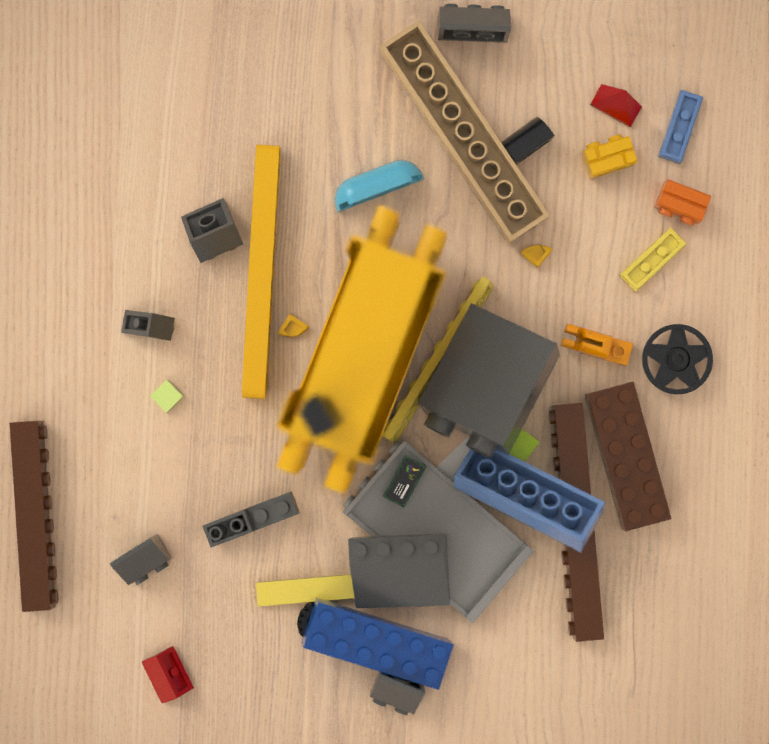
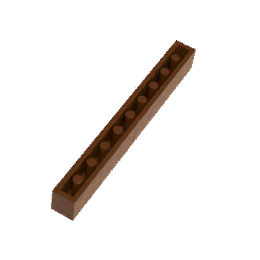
(582, 567)

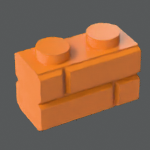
(682, 202)

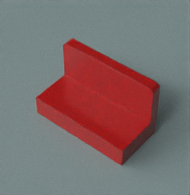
(167, 675)

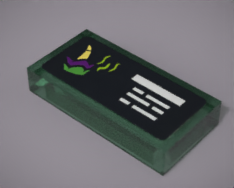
(404, 481)

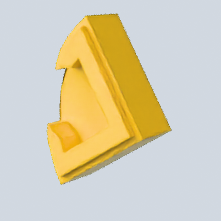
(536, 254)
(292, 327)

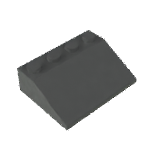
(399, 570)

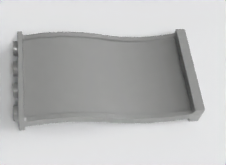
(479, 547)

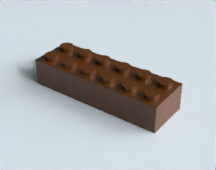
(627, 456)

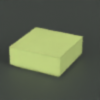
(166, 396)

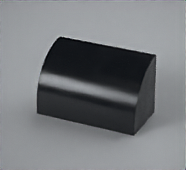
(528, 140)

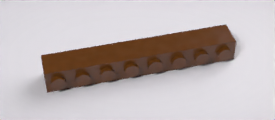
(32, 516)

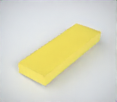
(652, 259)

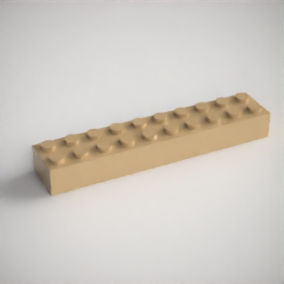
(463, 132)

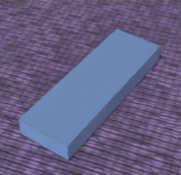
(680, 126)

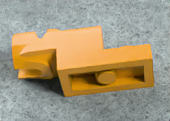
(597, 345)

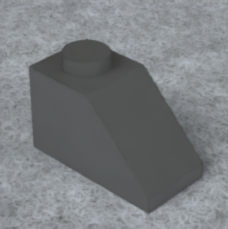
(148, 325)

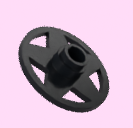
(677, 359)

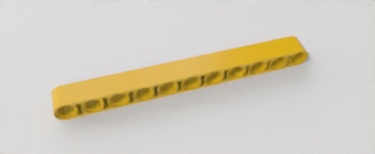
(261, 271)

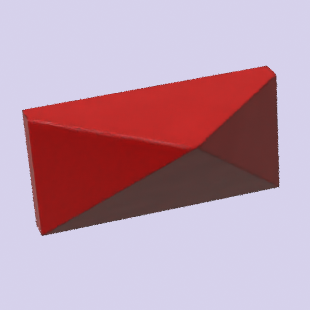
(616, 104)

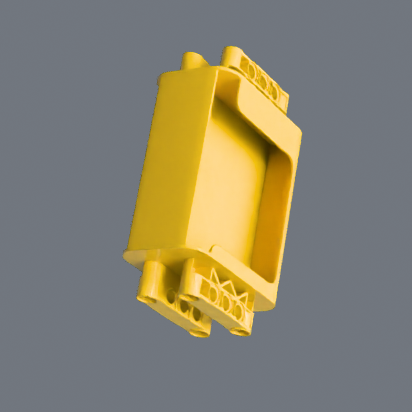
(365, 347)

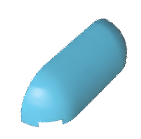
(376, 183)

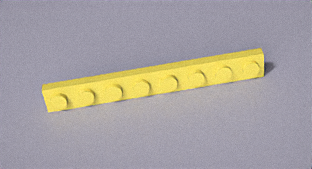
(408, 407)

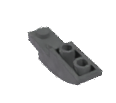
(251, 519)

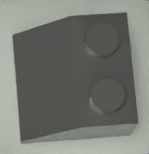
(211, 230)
(141, 560)
(397, 692)

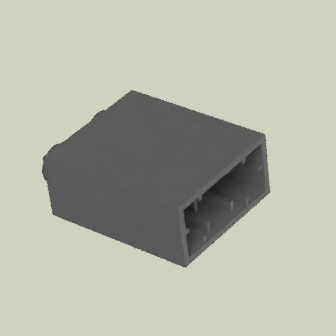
(488, 381)

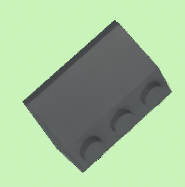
(474, 23)

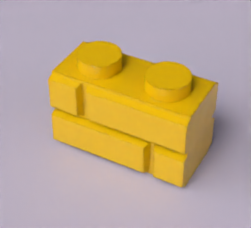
(609, 157)

